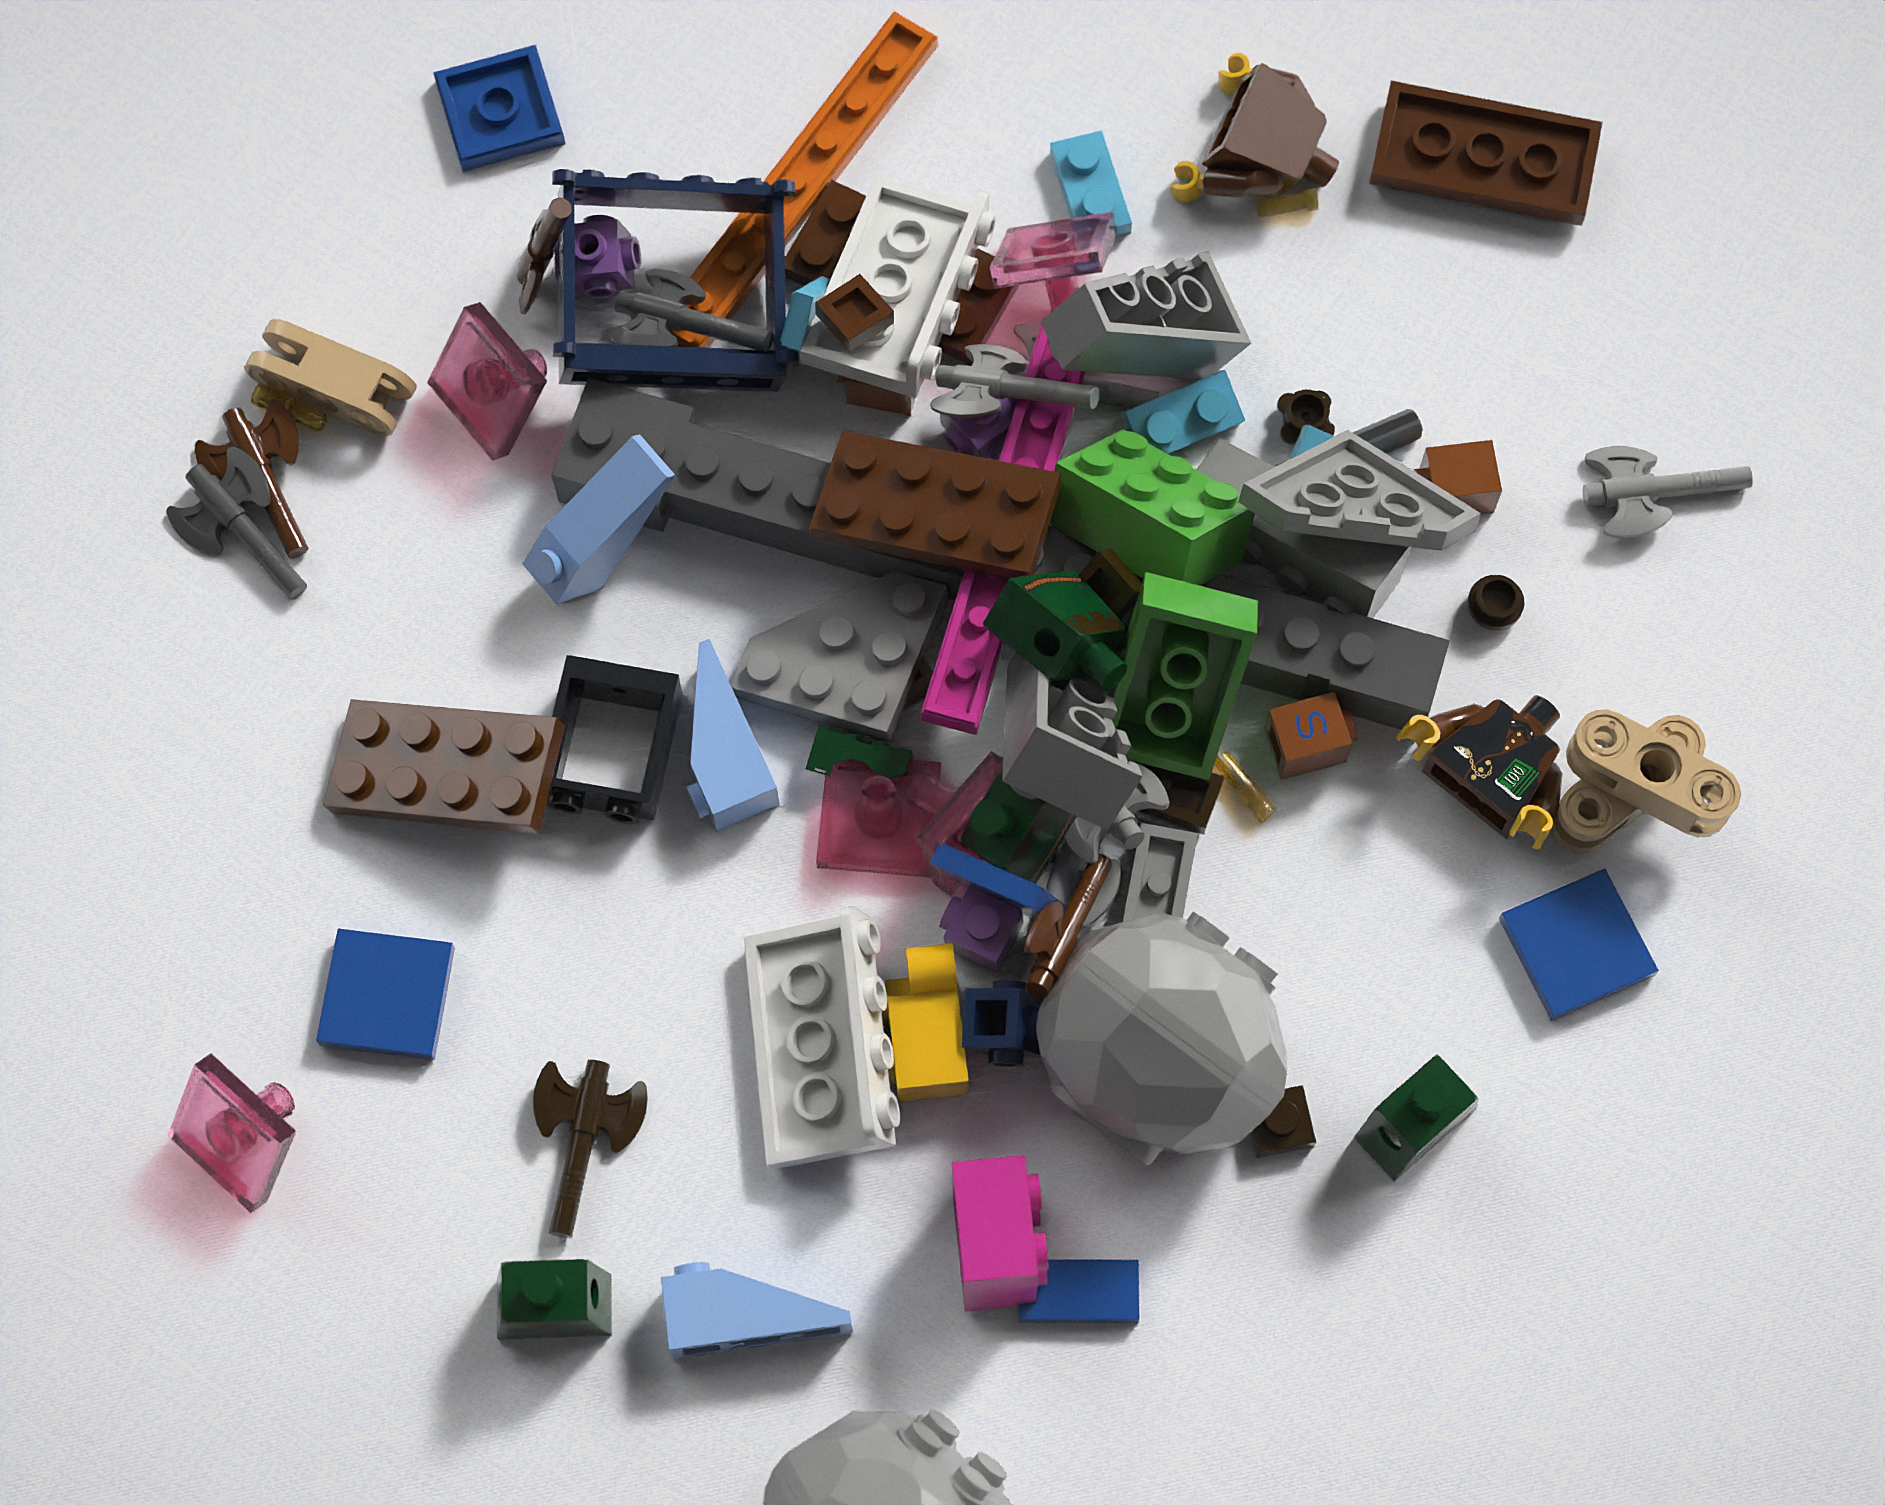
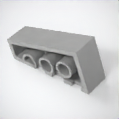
(1327, 569)

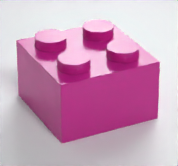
(995, 1234)

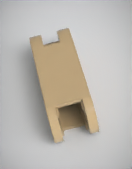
(330, 377)
(1687, 774)
(1604, 811)

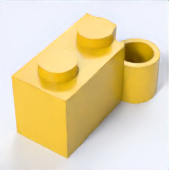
(926, 1026)

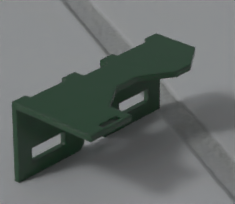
(835, 747)

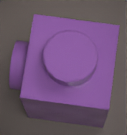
(981, 928)

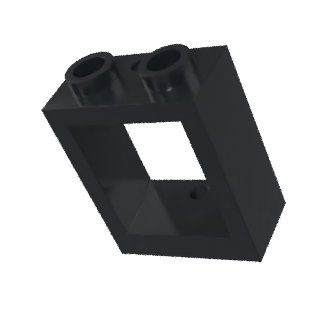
(622, 686)

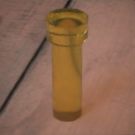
(1306, 200)

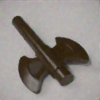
(587, 1111)

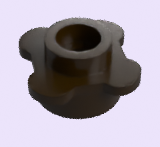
(1305, 401)

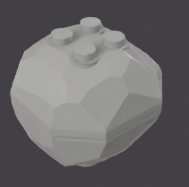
(1164, 1036)
(885, 1462)

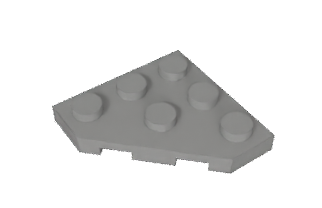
(1358, 494)
(847, 657)

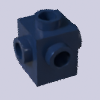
(1001, 1022)

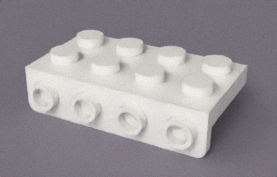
(918, 258)
(821, 1040)

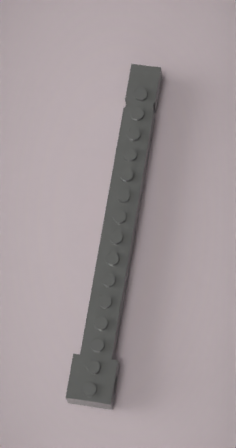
(772, 493)

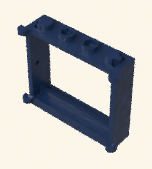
(668, 364)

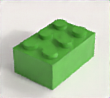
(1151, 510)
(1182, 672)

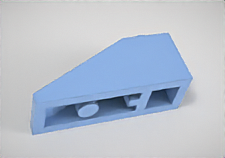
(599, 523)
(725, 757)
(730, 1312)

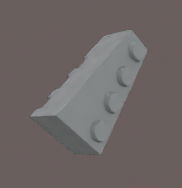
(1149, 323)
(1065, 745)

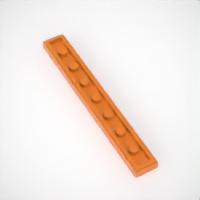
(811, 161)

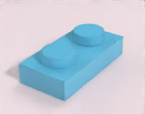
(1089, 179)
(1186, 413)

